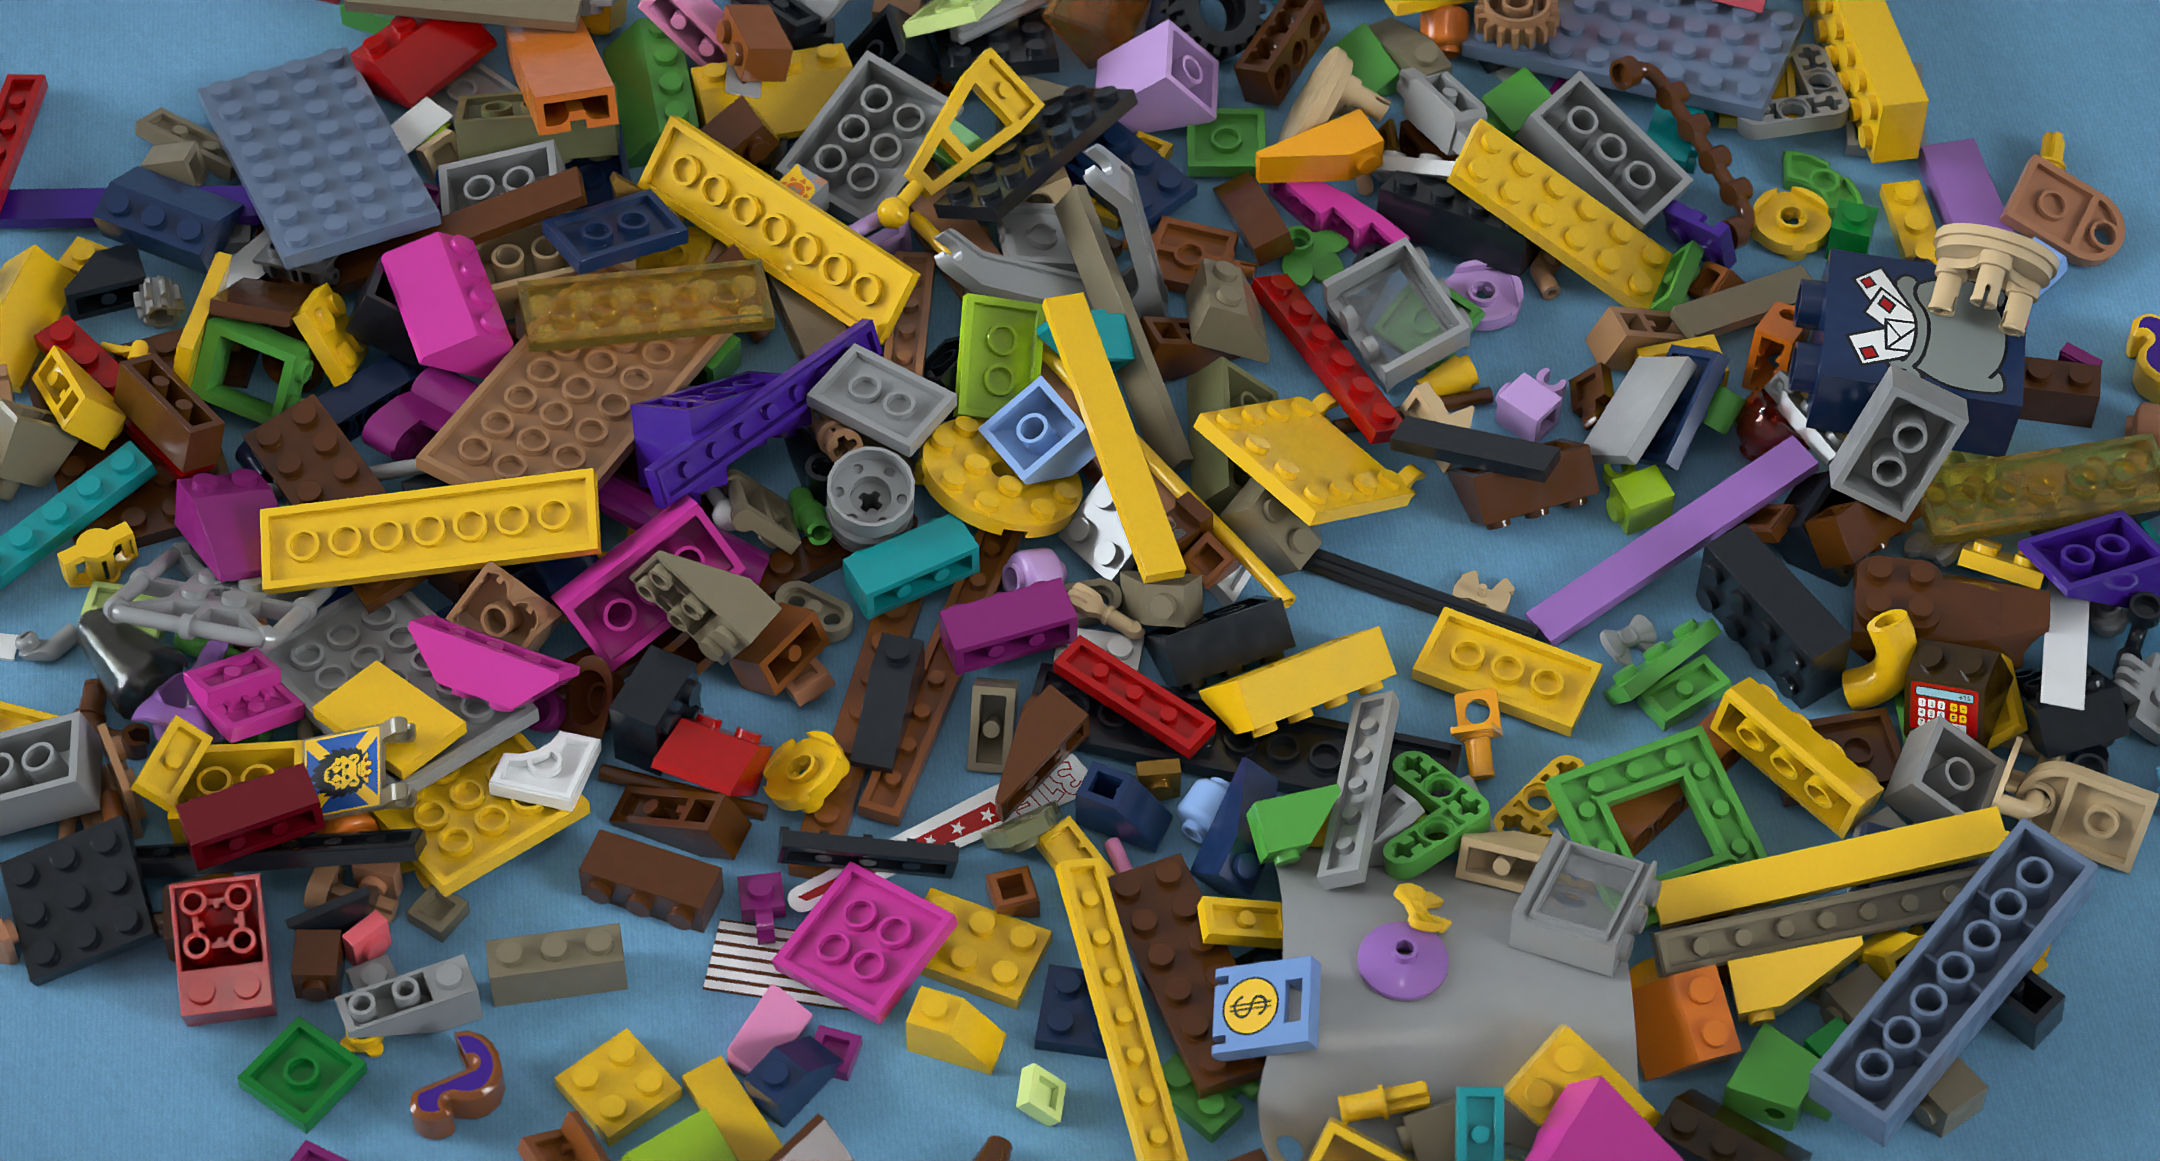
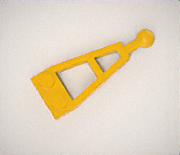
(1003, 93)

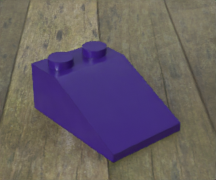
(2098, 559)

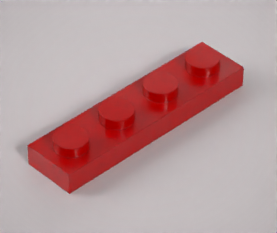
(1134, 696)

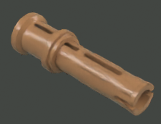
(831, 433)

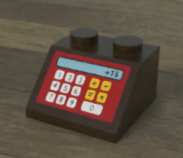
(1958, 684)

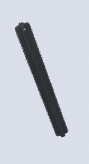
(1408, 591)

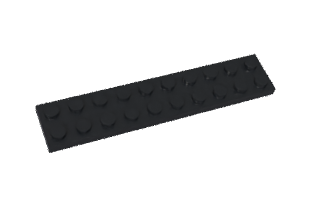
(1298, 753)

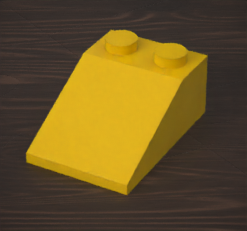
(1562, 1061)

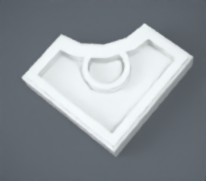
(549, 775)

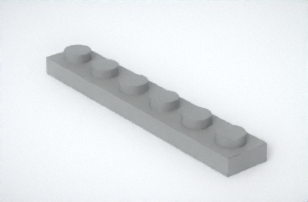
(1361, 786)

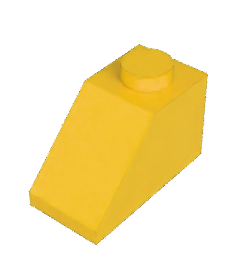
(953, 1031)

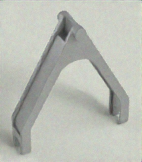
(1032, 282)

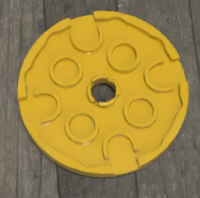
(964, 480)

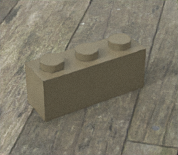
(556, 965)

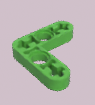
(1411, 851)

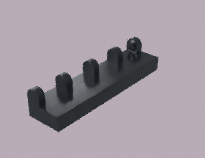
(868, 852)

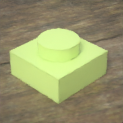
(1041, 1095)

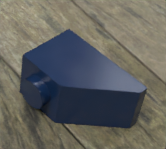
(790, 1078)

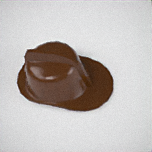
(590, 697)

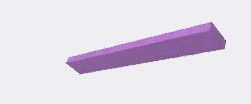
(1672, 541)

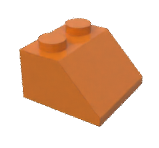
(1683, 1024)

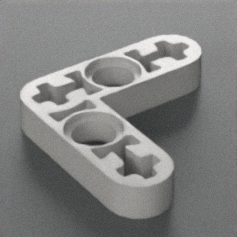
(1827, 104)

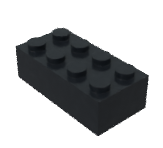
(1773, 616)

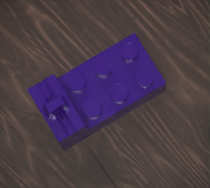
(675, 417)

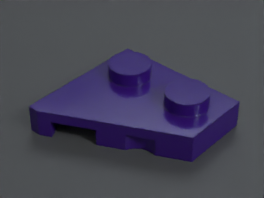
(1689, 224)

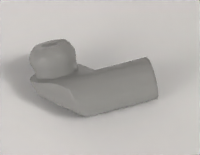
(46, 649)

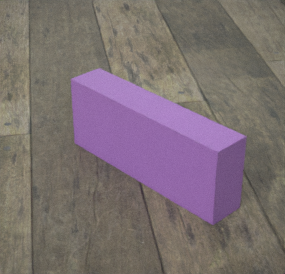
(1960, 184)

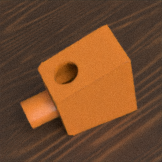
(1772, 336)

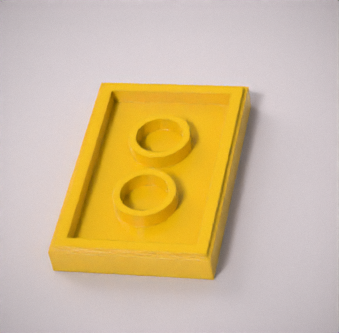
(382, 694)

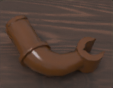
(92, 706)

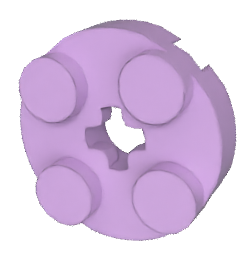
(1505, 289)

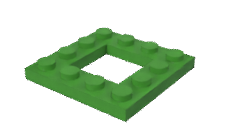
(1682, 758)

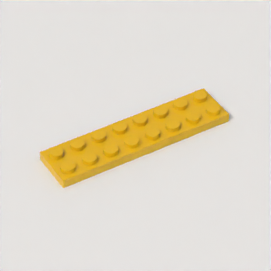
(780, 227)
(430, 531)

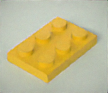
(987, 951)

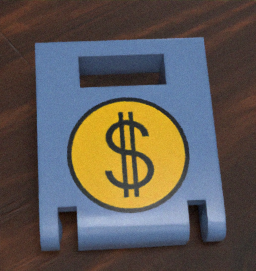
(1255, 1006)

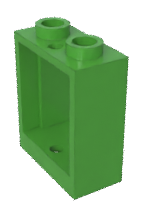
(214, 360)

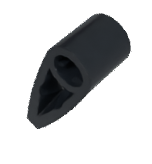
(809, 463)

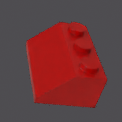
(419, 56)

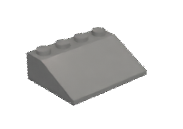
(867, 136)

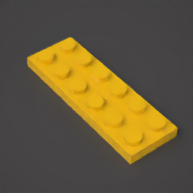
(1559, 217)

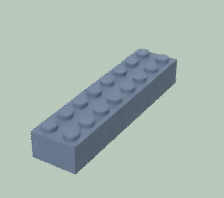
(1952, 982)

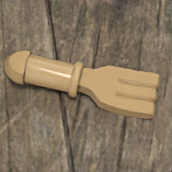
(1091, 605)

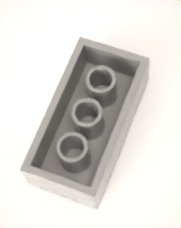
(1603, 152)

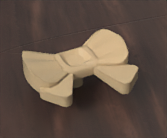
(1497, 598)

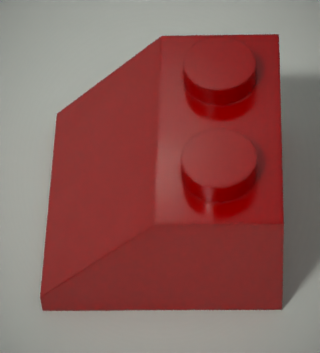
(714, 756)

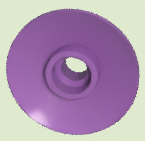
(1400, 975)

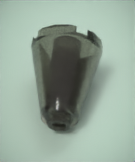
(126, 660)

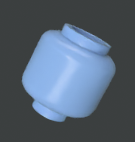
(1200, 807)

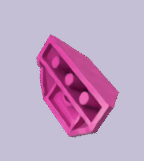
(486, 665)

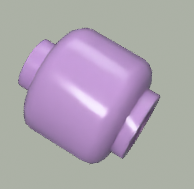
(1032, 566)

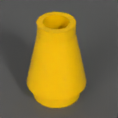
(1452, 376)

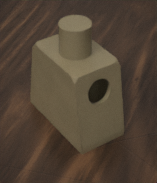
(30, 447)

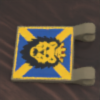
(351, 769)

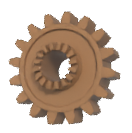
(1517, 21)

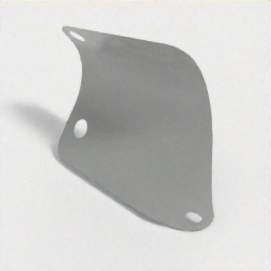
(1465, 1034)

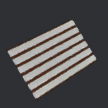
(747, 968)

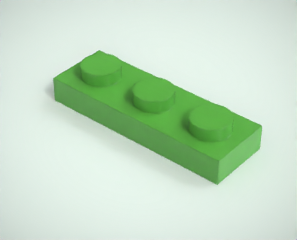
(1660, 660)

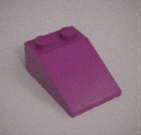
(223, 520)

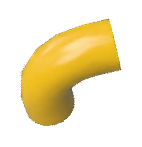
(1885, 674)

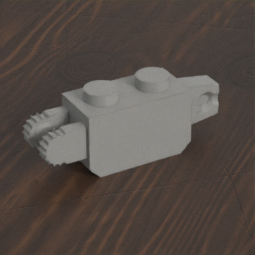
(1439, 108)

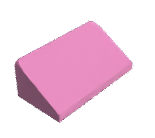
(771, 1023)

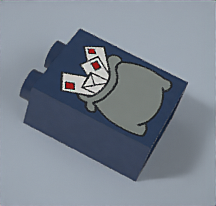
(1876, 315)

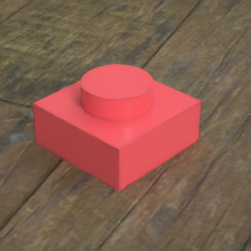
(367, 939)

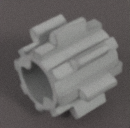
(159, 302)

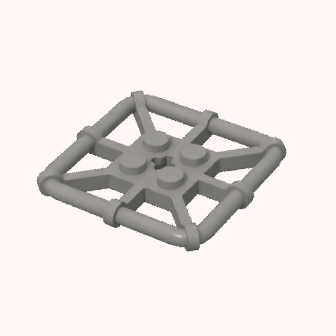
(210, 607)

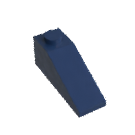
(1228, 852)

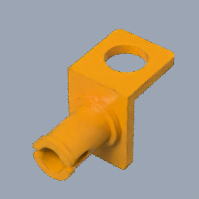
(1478, 735)

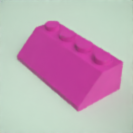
(448, 304)
(604, 600)

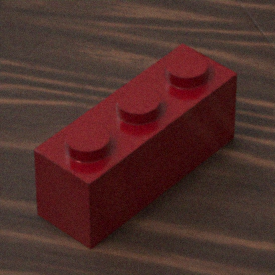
(250, 816)

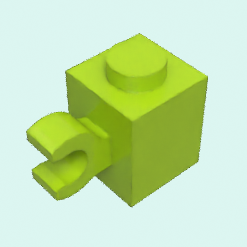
(1637, 497)

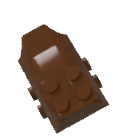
(1947, 607)

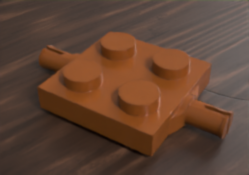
(1183, 245)

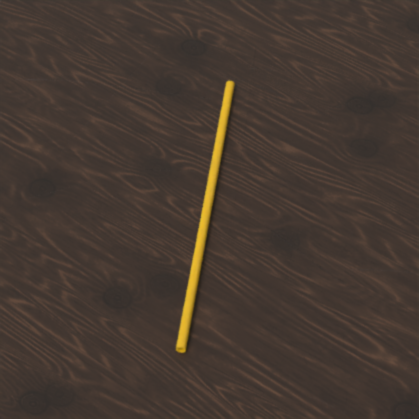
(1155, 463)

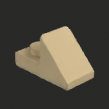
(1426, 405)

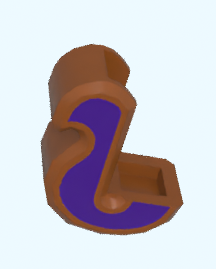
(464, 1094)

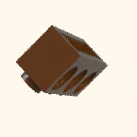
(1281, 50)

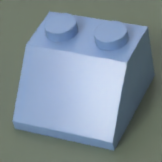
(1039, 435)

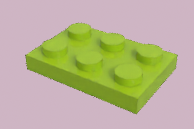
(996, 353)

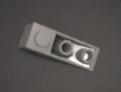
(414, 1002)

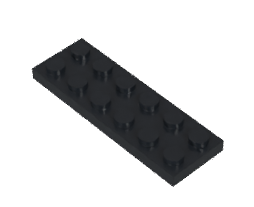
(1035, 153)

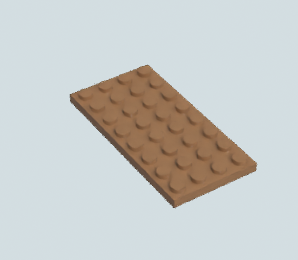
(561, 408)

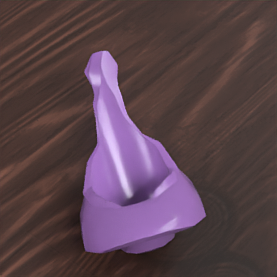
(175, 698)

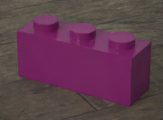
(1008, 626)

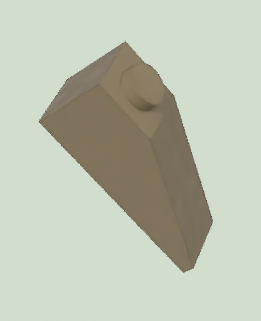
(1410, 48)

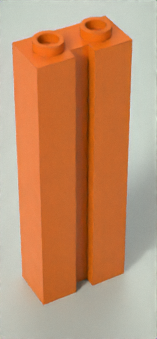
(561, 78)

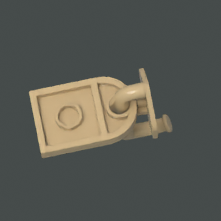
(2077, 805)

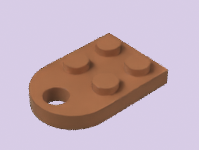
(2064, 213)

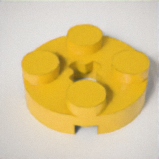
(1789, 239)
(824, 769)

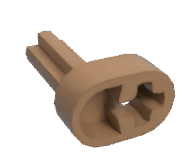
(327, 885)

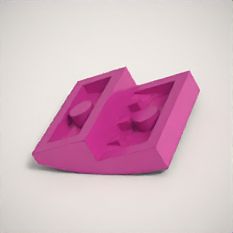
(243, 695)

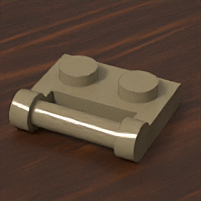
(765, 515)

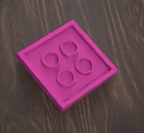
(865, 942)

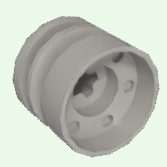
(866, 481)

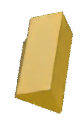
(29, 302)

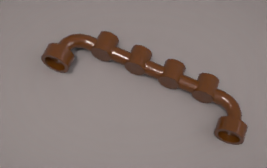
(1628, 73)

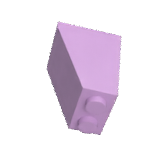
(1169, 76)

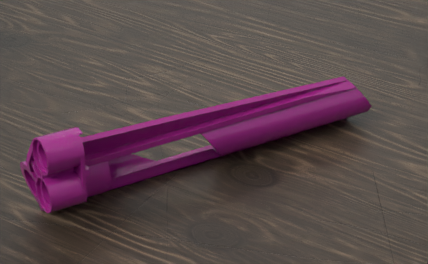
(415, 417)

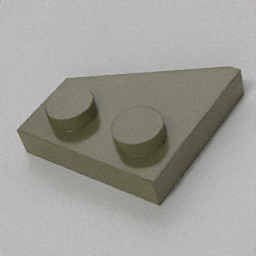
(1023, 830)

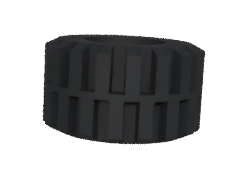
(1241, 25)

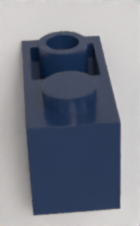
(1120, 808)

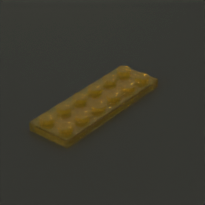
(645, 305)
(2042, 489)

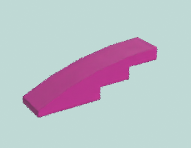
(1327, 208)

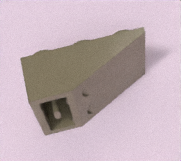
(708, 603)

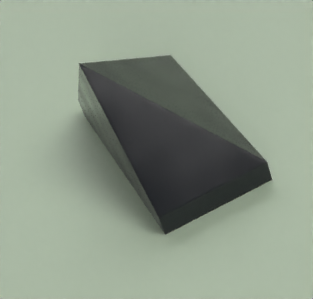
(338, 913)

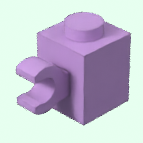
(1530, 406)

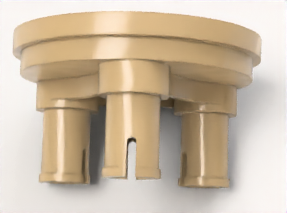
(1329, 93)
(1995, 262)

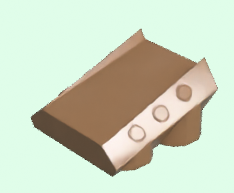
(506, 609)

